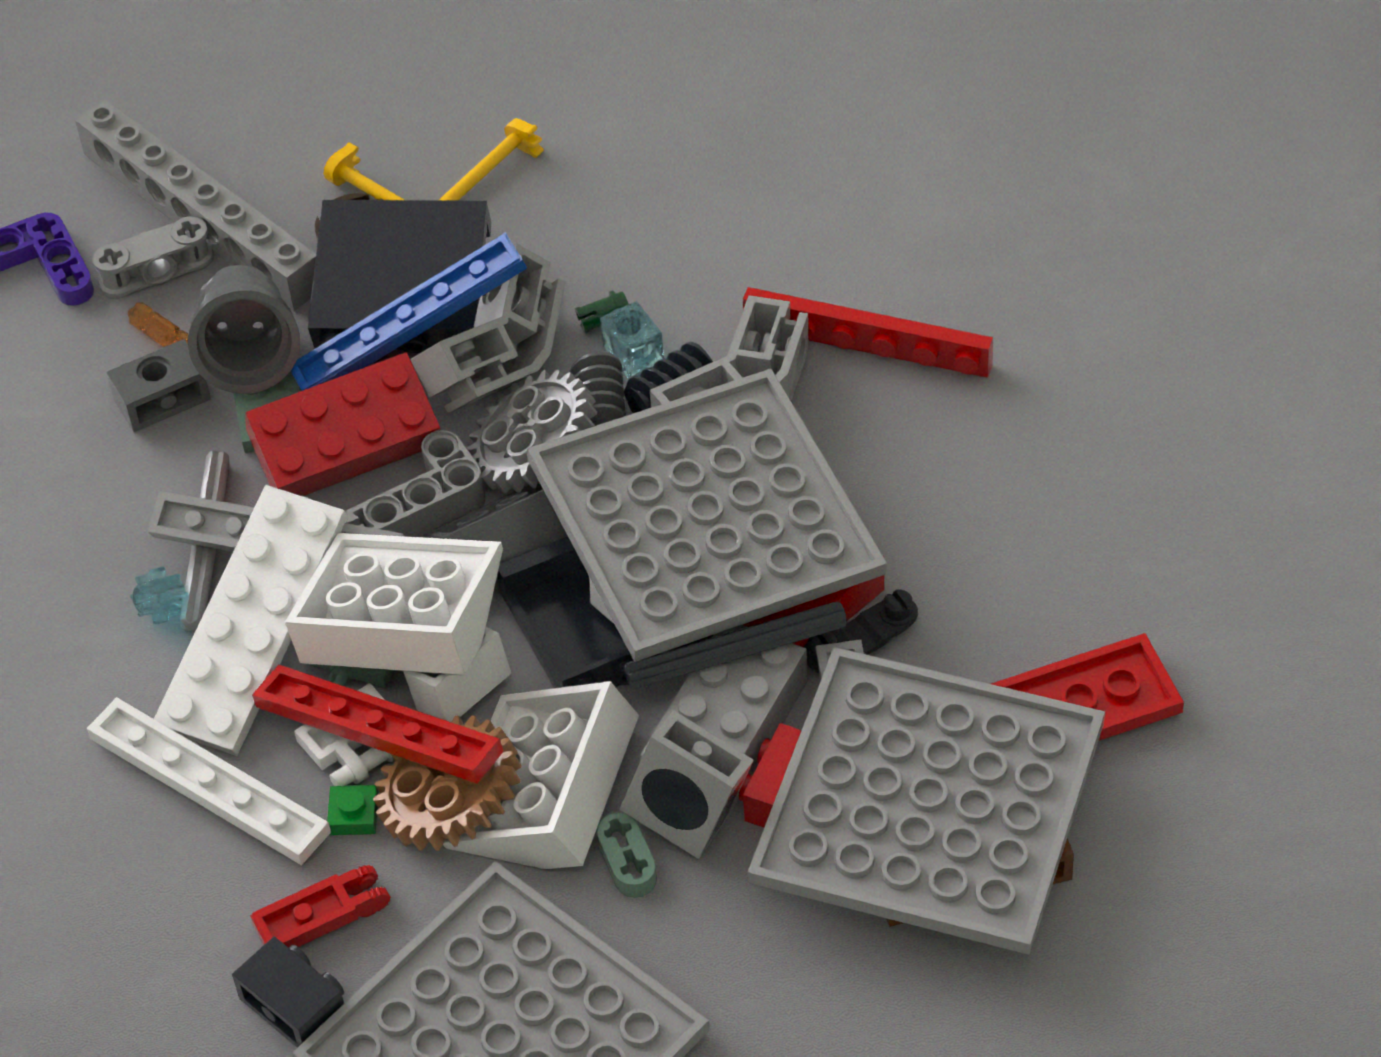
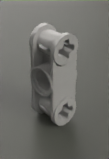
(153, 257)

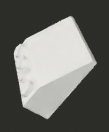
(396, 603)
(569, 761)

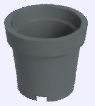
(239, 355)

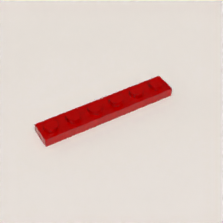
(890, 335)
(378, 723)

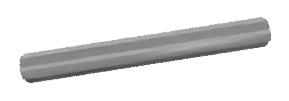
(202, 558)

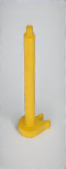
(519, 135)
(341, 169)

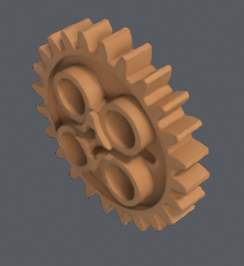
(436, 806)

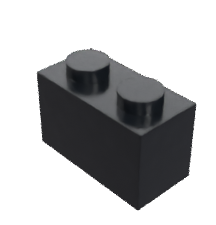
(287, 990)

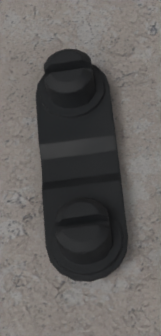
(872, 626)

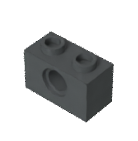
(157, 386)

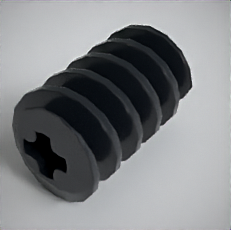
(664, 370)

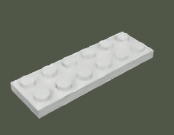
(245, 620)

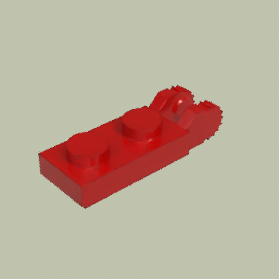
(321, 908)

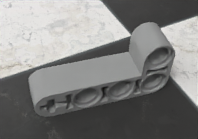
(432, 499)

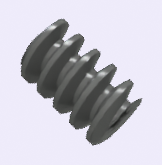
(604, 379)

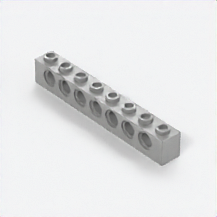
(184, 190)

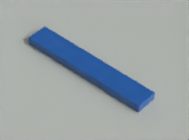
(411, 313)

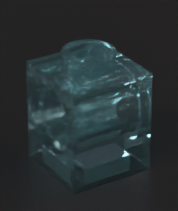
(632, 338)

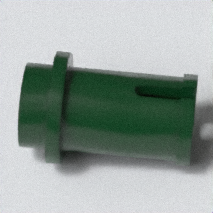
(599, 309)

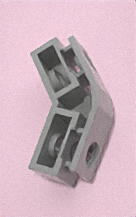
(513, 313)
(761, 342)

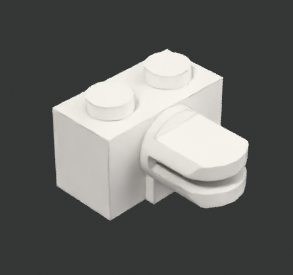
(455, 694)

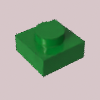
(352, 810)

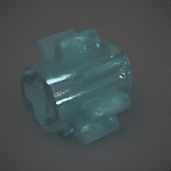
(158, 595)

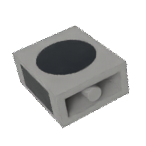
(686, 784)

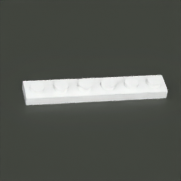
(209, 781)

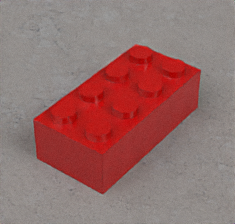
(342, 427)

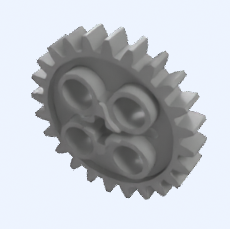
(527, 418)

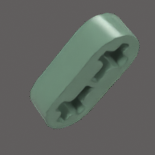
(635, 851)

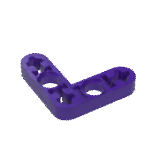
(33, 244)

